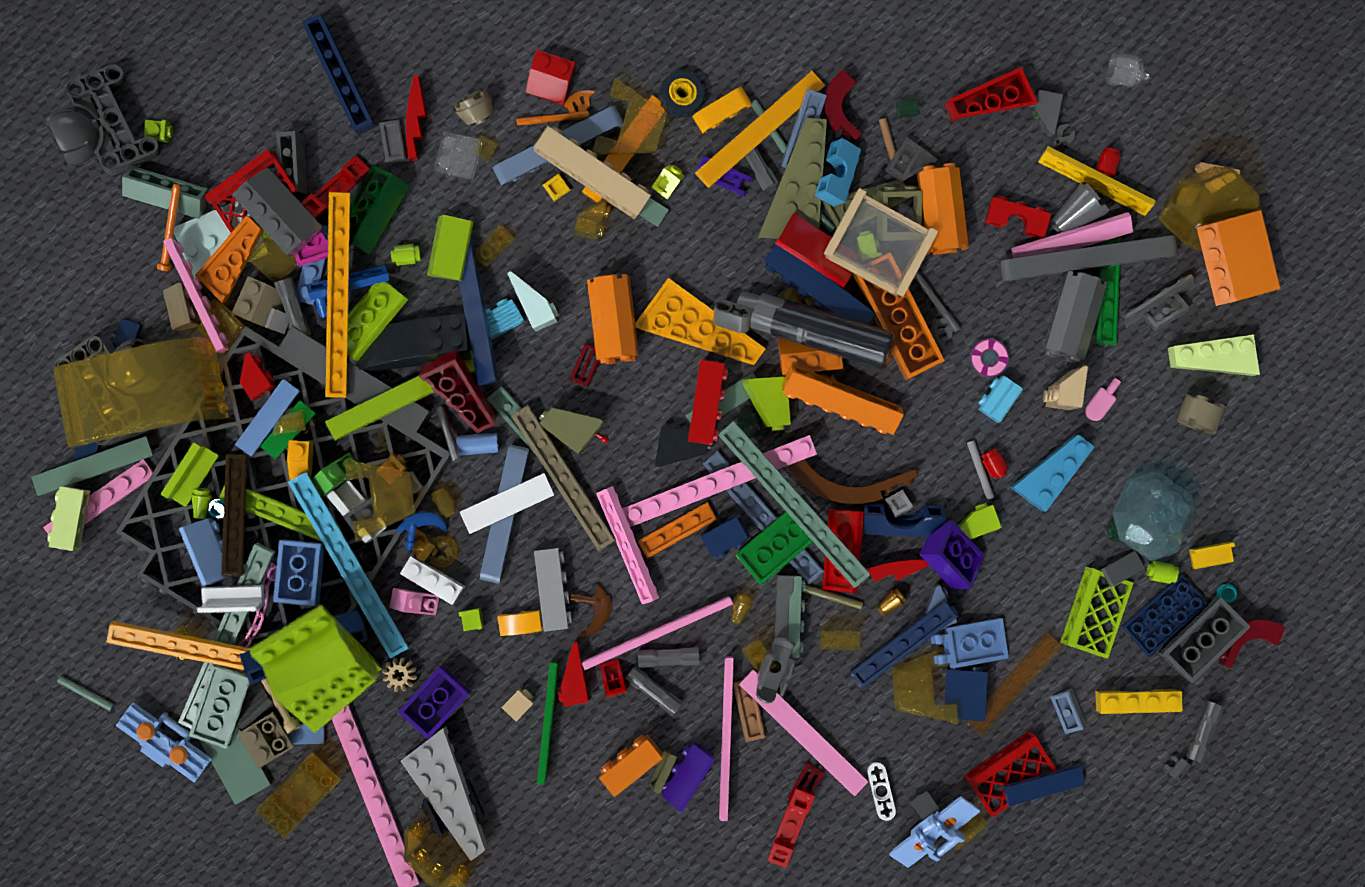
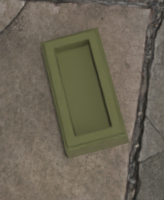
(662, 771)

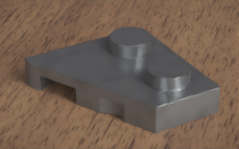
(909, 160)

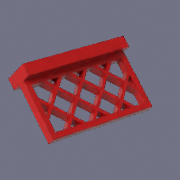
(230, 185)
(998, 763)

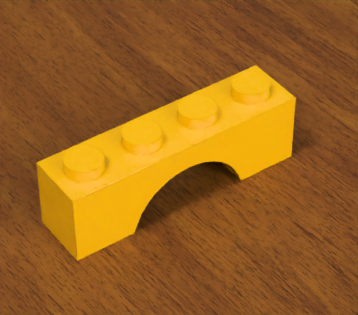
(1138, 702)

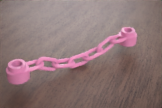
(271, 575)

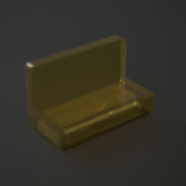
(839, 639)

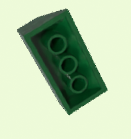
(373, 207)

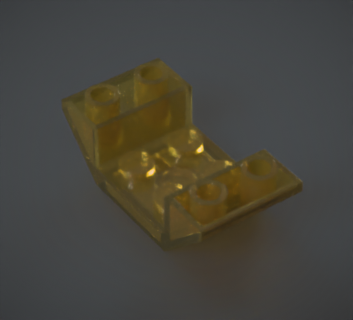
(298, 795)
(430, 872)

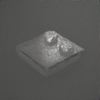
(458, 155)

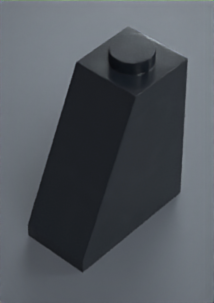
(674, 447)

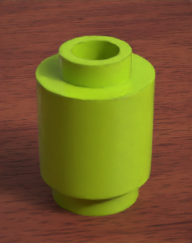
(405, 254)
(1162, 572)

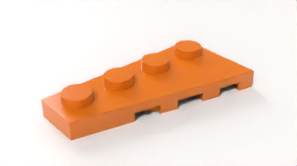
(228, 261)

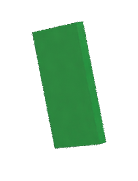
(773, 548)

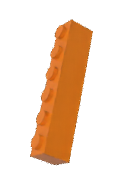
(842, 399)

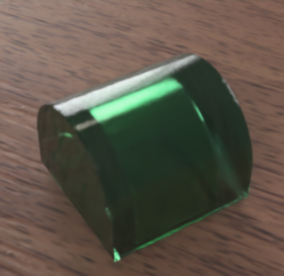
(907, 109)

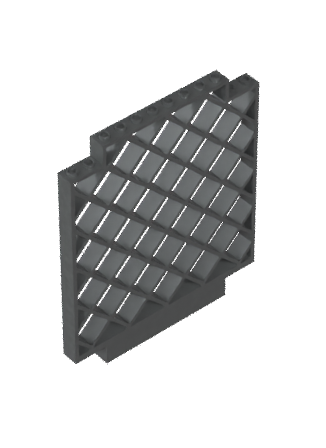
(310, 359)

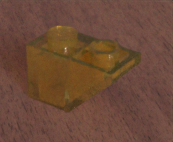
(590, 221)

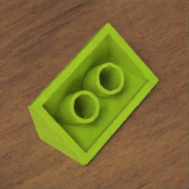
(450, 248)

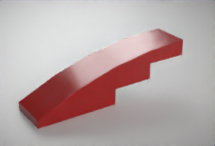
(415, 112)
(898, 568)

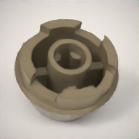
(474, 107)

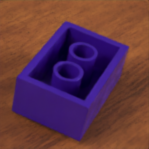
(434, 701)

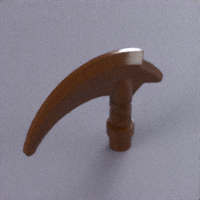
(602, 609)

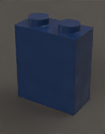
(968, 691)

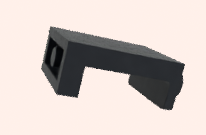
(437, 824)

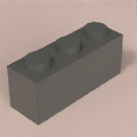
(293, 159)

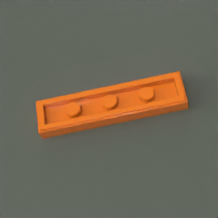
(677, 530)

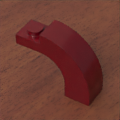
(832, 107)
(1259, 629)

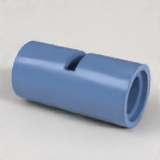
(477, 443)

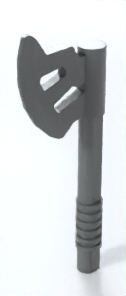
(947, 317)

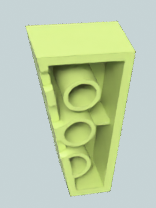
(1224, 356)

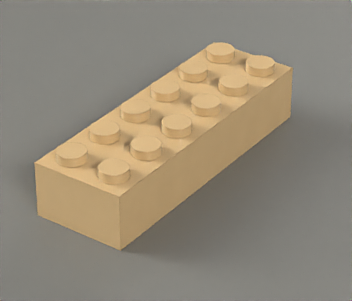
(591, 172)

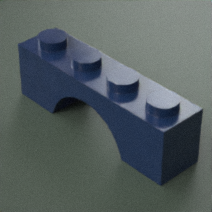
(880, 522)

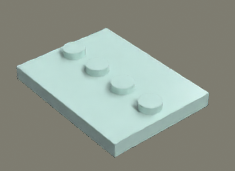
(205, 235)

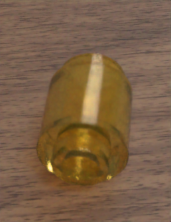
(444, 502)

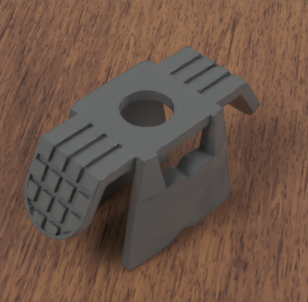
(769, 681)

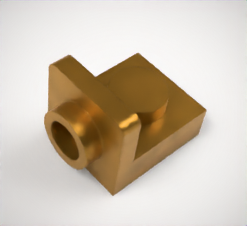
(396, 462)
(423, 545)

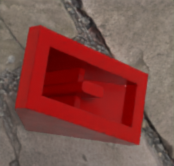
(613, 678)

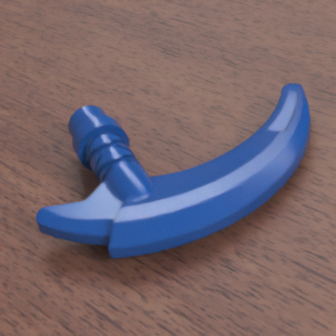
(417, 520)

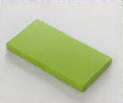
(371, 317)

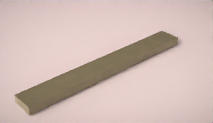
(563, 477)

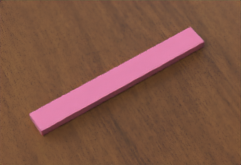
(658, 632)
(808, 737)
(726, 738)

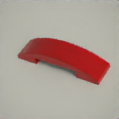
(343, 182)
(790, 827)

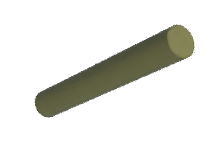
(833, 597)

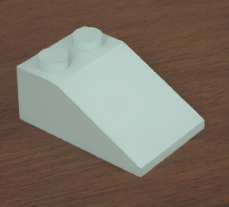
(536, 307)

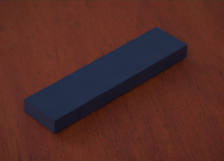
(1044, 785)

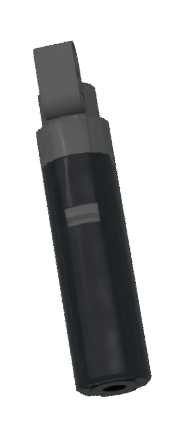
(807, 327)

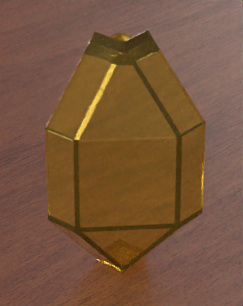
(1205, 199)

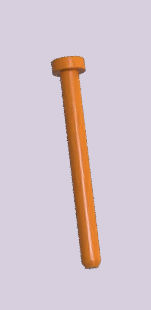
(164, 265)

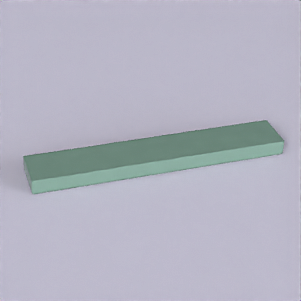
(92, 466)

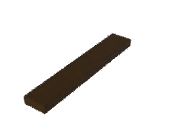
(234, 515)

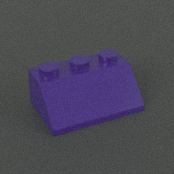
(953, 556)
(687, 775)

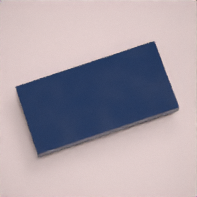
(1164, 615)

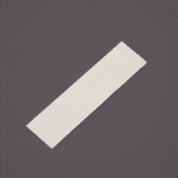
(506, 503)

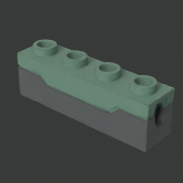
(789, 610)

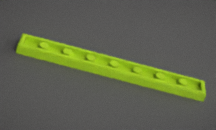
(382, 405)

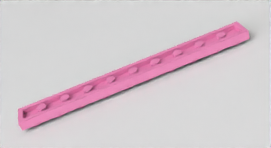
(715, 483)
(374, 797)

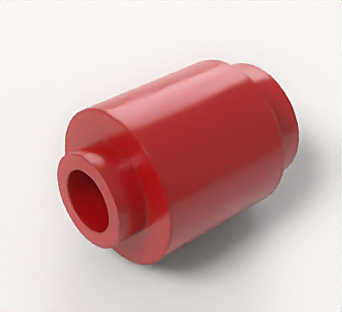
(1108, 162)
(995, 463)

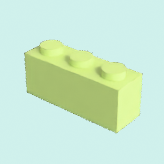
(68, 518)

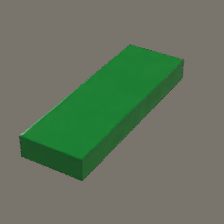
(278, 444)

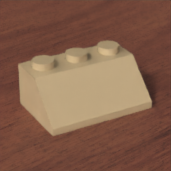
(1067, 391)

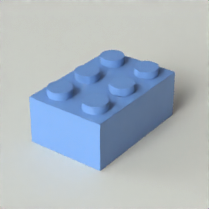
(299, 572)

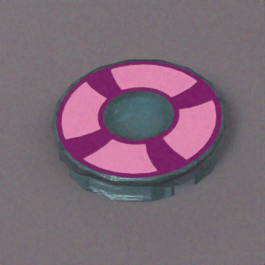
(989, 358)

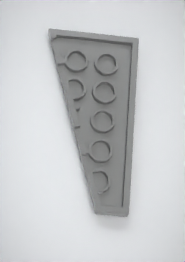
(445, 788)

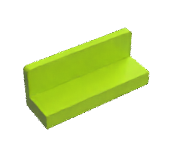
(190, 473)

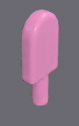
(1101, 401)

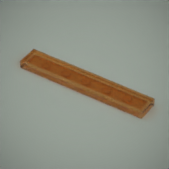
(1016, 681)

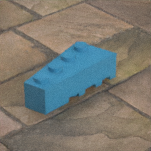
(1053, 473)

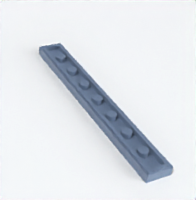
(762, 516)

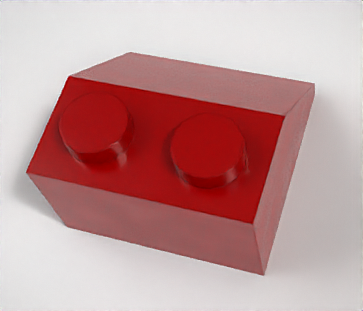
(550, 77)

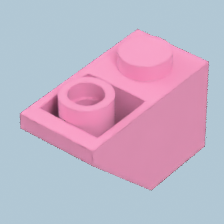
(414, 601)

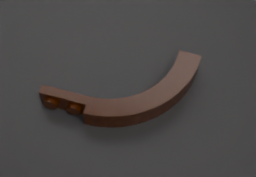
(852, 495)

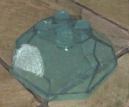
(1153, 515)

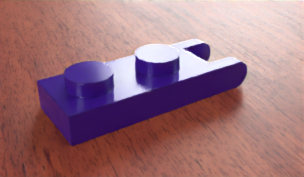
(731, 180)

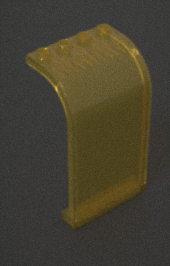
(140, 390)

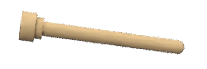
(290, 724)

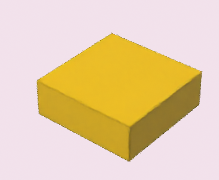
(556, 187)

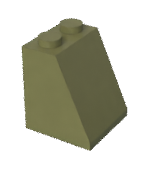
(571, 428)

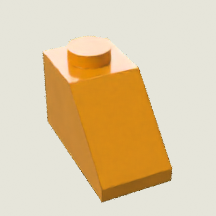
(300, 458)

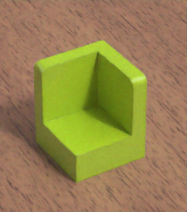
(472, 619)

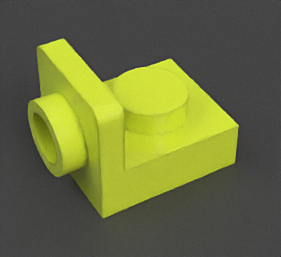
(668, 180)

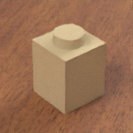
(518, 703)

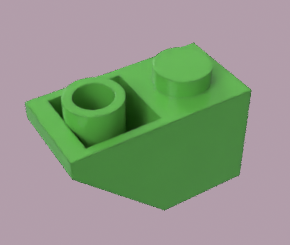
(332, 475)

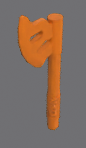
(572, 115)

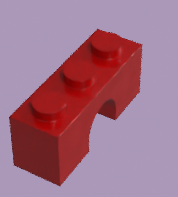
(1034, 219)

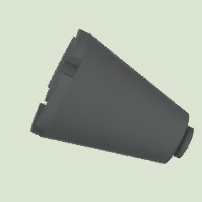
(1079, 209)

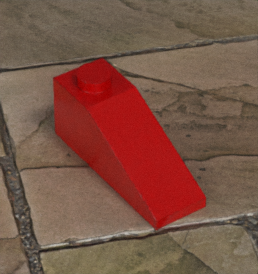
(574, 685)

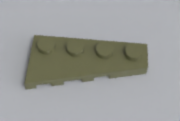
(837, 212)

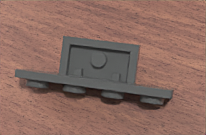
(1163, 307)

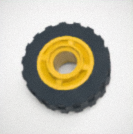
(684, 83)

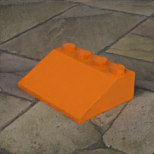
(1238, 257)

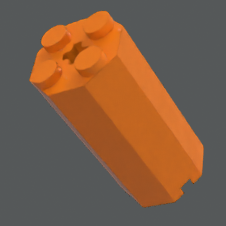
(943, 208)
(613, 319)

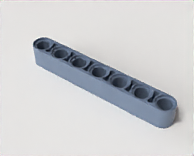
(582, 132)
(500, 531)

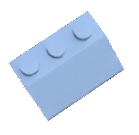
(205, 549)

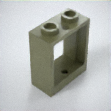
(891, 191)

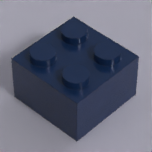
(724, 537)

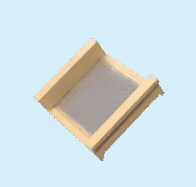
(879, 244)

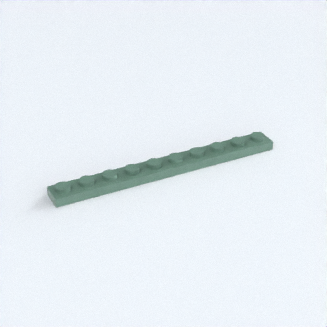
(794, 504)
(230, 625)

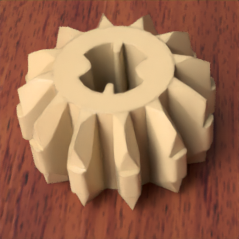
(397, 681)

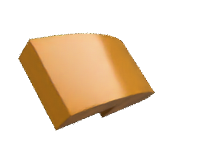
(520, 623)

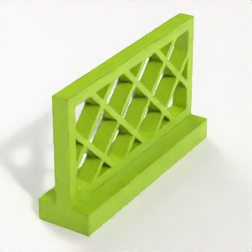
(1080, 608)

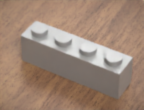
(551, 589)

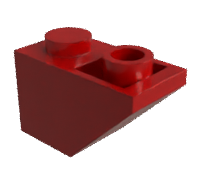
(254, 378)

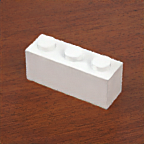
(432, 580)

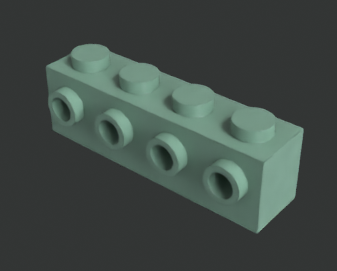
(157, 191)

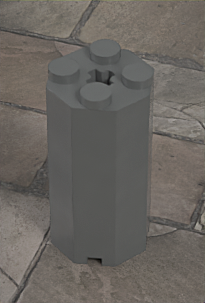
(1074, 317)

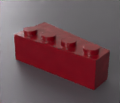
(456, 384)

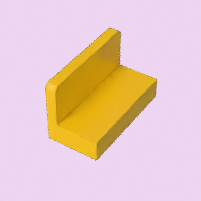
(1211, 555)

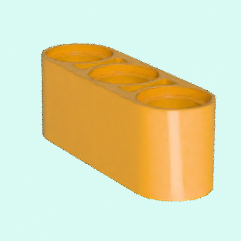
(721, 109)

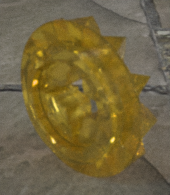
(451, 551)

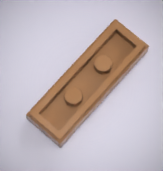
(749, 714)

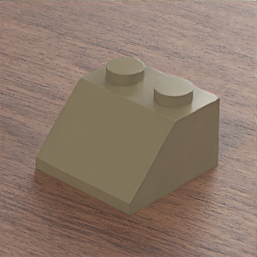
(256, 302)

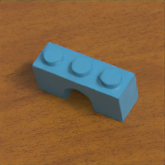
(844, 158)

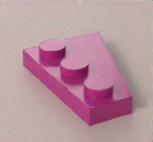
(313, 251)

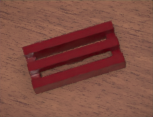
(579, 380)
(814, 770)

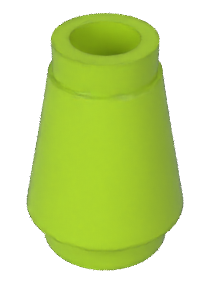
(201, 499)

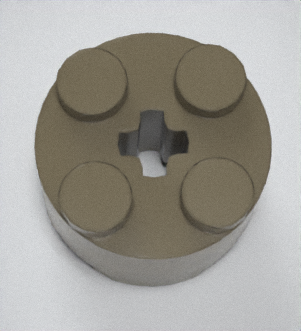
(1200, 414)

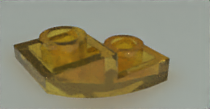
(493, 247)

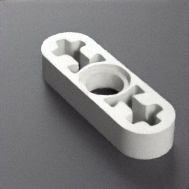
(890, 804)

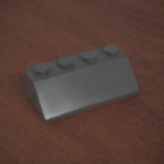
(277, 211)
(1204, 639)

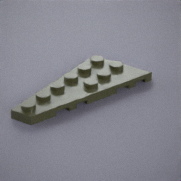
(799, 181)

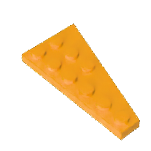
(687, 320)

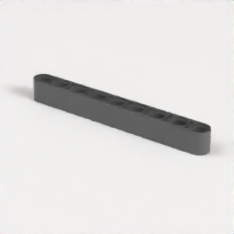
(1089, 258)

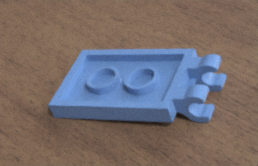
(972, 643)

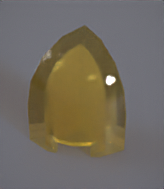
(290, 423)

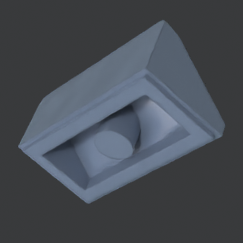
(1069, 711)

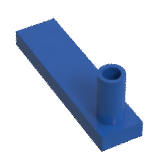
(318, 290)

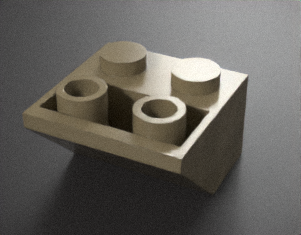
(180, 308)
(265, 740)

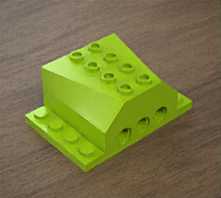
(315, 667)

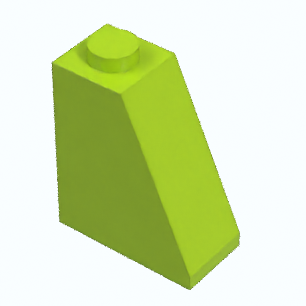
(769, 401)

